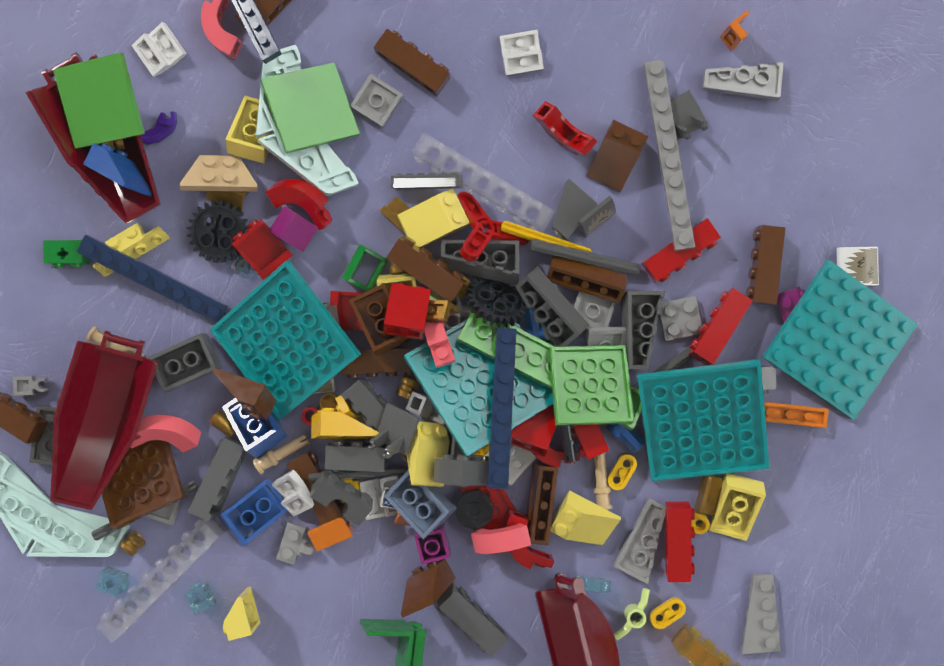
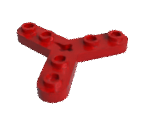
(479, 220)

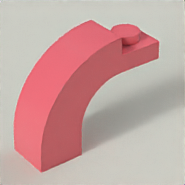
(212, 25)
(439, 343)
(169, 429)
(501, 539)

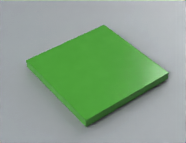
(99, 100)
(309, 107)
(591, 385)

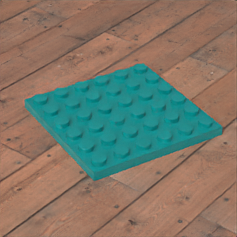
(285, 339)
(840, 340)
(465, 389)
(704, 420)

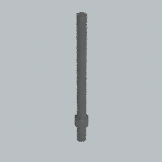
(359, 474)

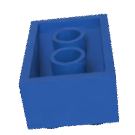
(117, 167)
(254, 435)
(253, 512)

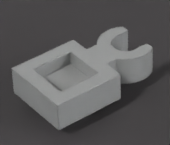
(28, 385)

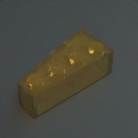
(698, 650)

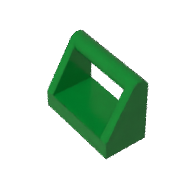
(355, 264)

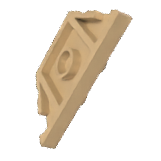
(218, 174)

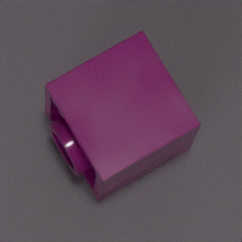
(293, 229)
(434, 546)

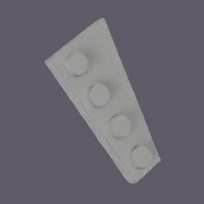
(754, 81)
(640, 546)
(761, 624)

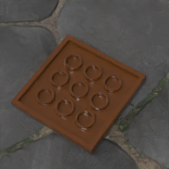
(142, 484)

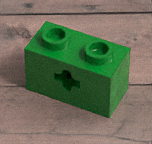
(55, 251)

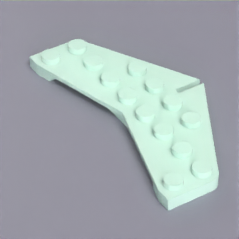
(315, 164)
(55, 528)

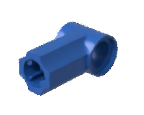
(533, 327)
(628, 437)

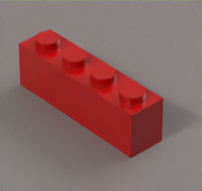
(667, 259)
(720, 327)
(590, 439)
(678, 541)

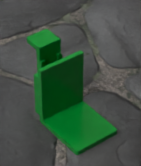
(410, 641)

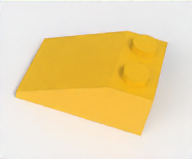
(337, 425)

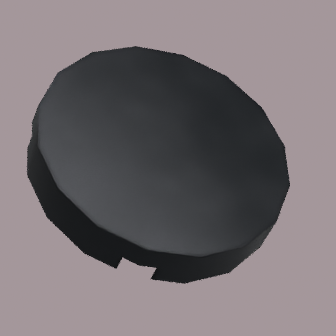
(474, 509)

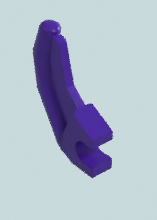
(161, 130)

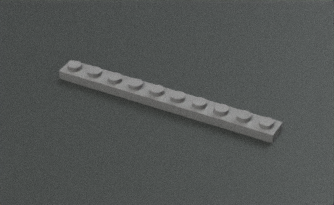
(669, 155)

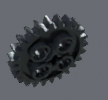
(201, 230)
(504, 310)

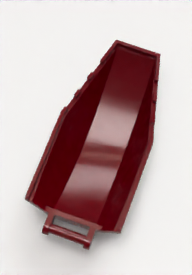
(123, 201)
(97, 417)
(575, 626)

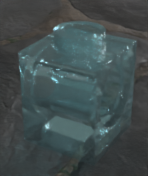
(105, 583)
(200, 605)

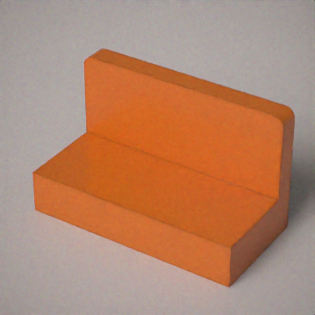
(734, 33)
(330, 533)

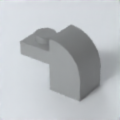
(422, 406)

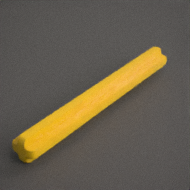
(530, 234)

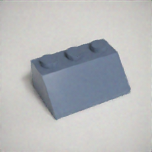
(420, 506)

